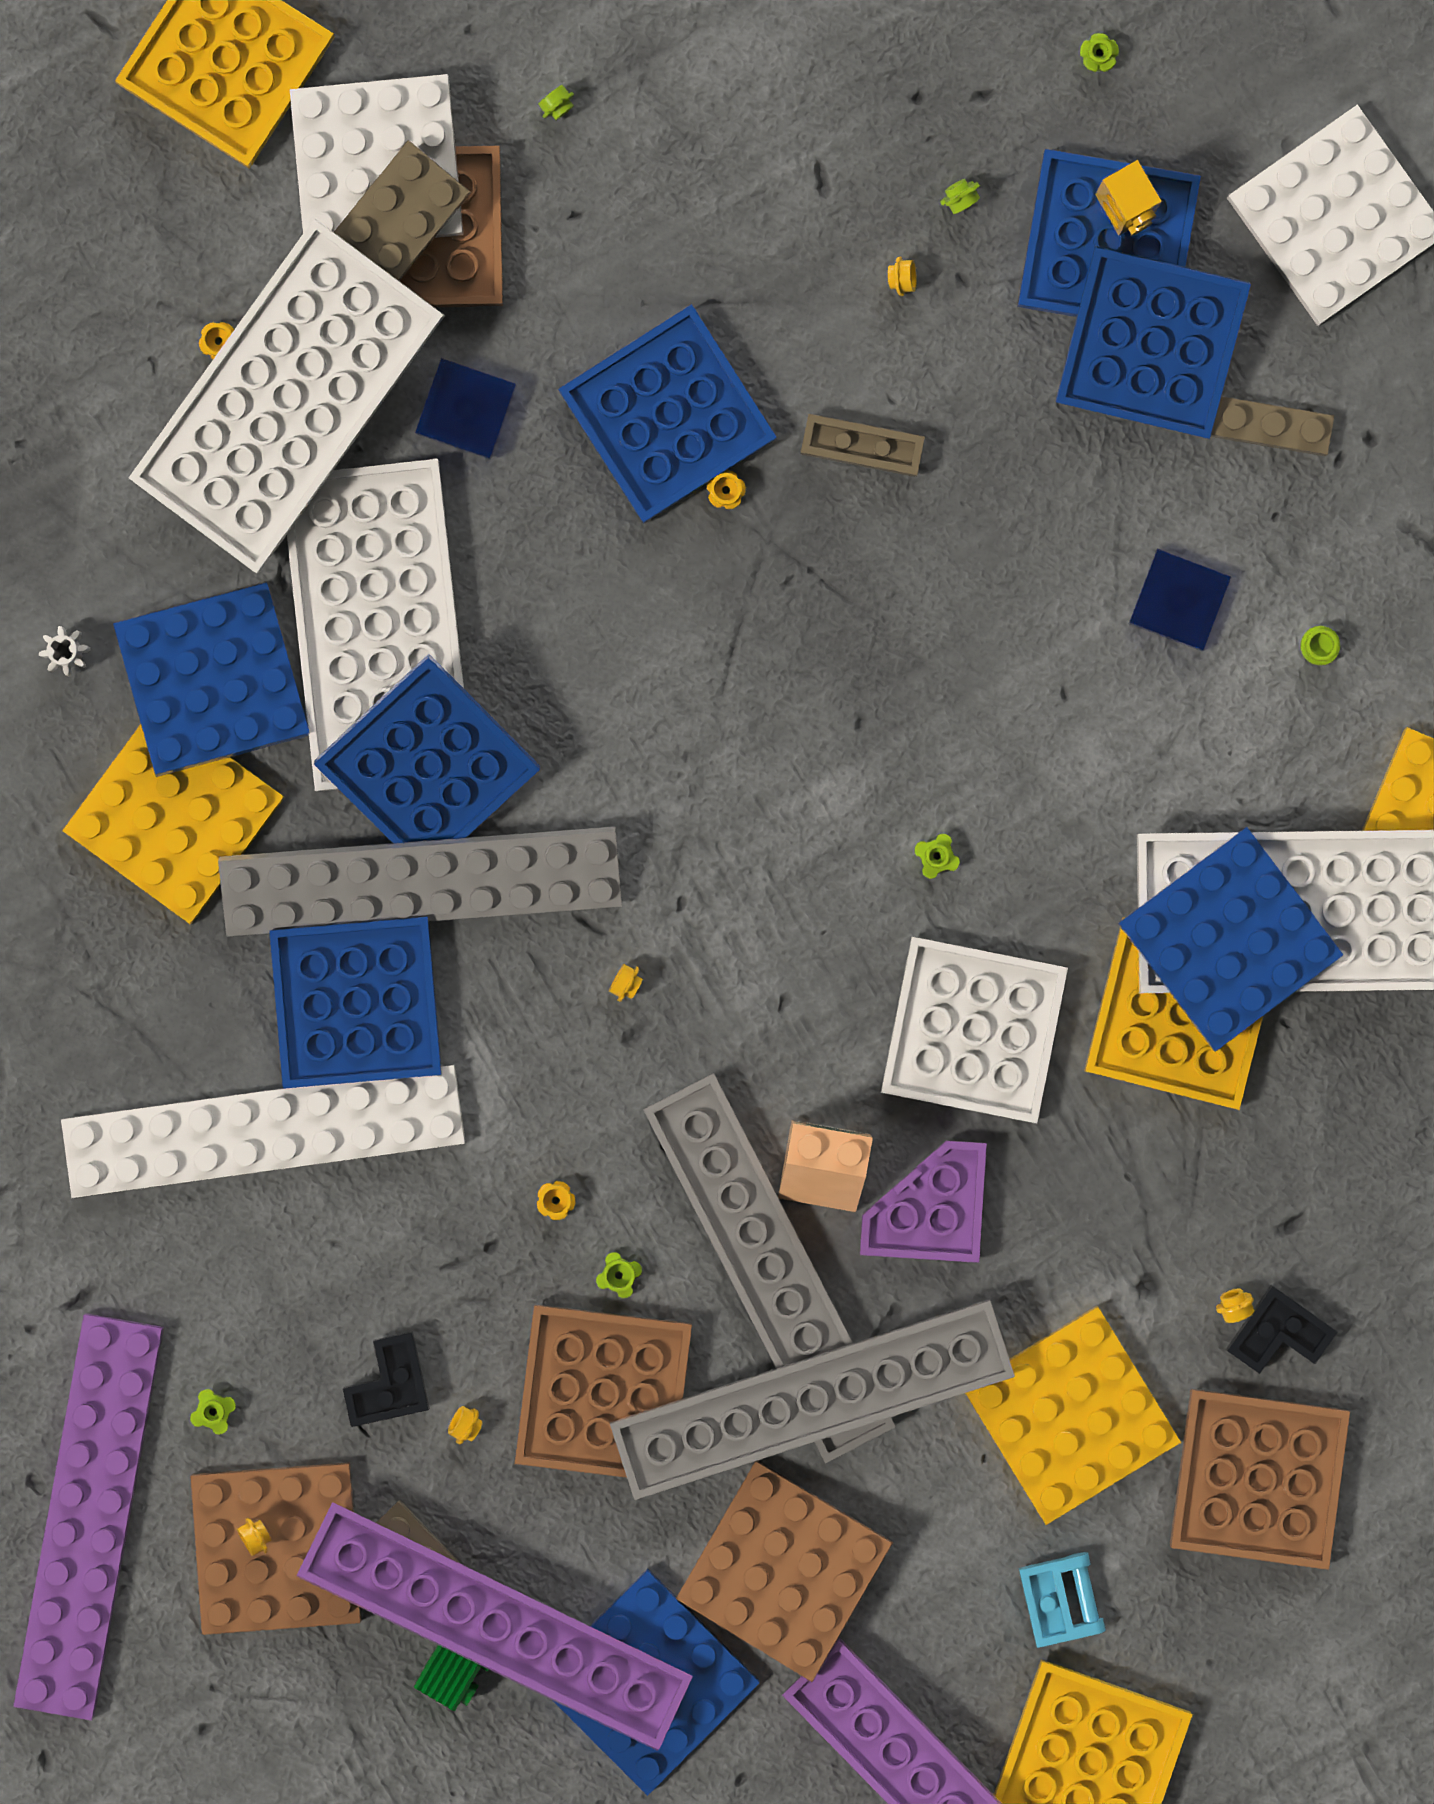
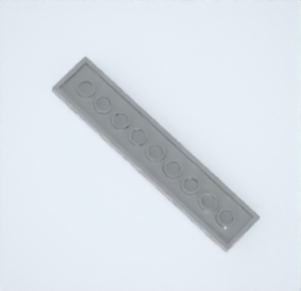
(421, 880)
(752, 1235)
(812, 1399)

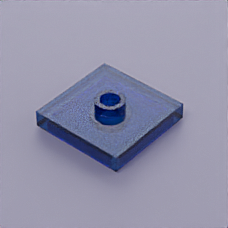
(465, 409)
(1179, 600)

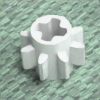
(53, 654)

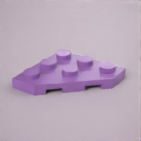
(932, 1209)

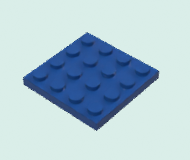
(1072, 222)
(1152, 342)
(667, 414)
(211, 679)
(426, 760)
(1230, 939)
(355, 1002)
(664, 1628)

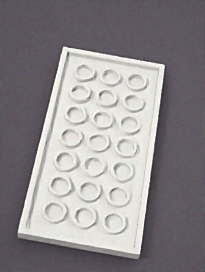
(286, 396)
(370, 592)
(1360, 885)

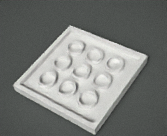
(356, 129)
(1336, 215)
(974, 1030)

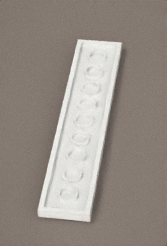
(260, 1132)

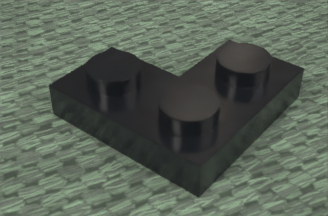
(1278, 1321)
(398, 1391)

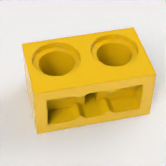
(1129, 199)

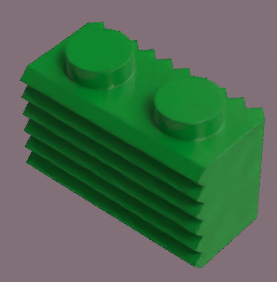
(448, 1678)

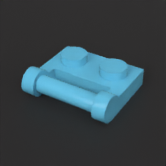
(1049, 1604)

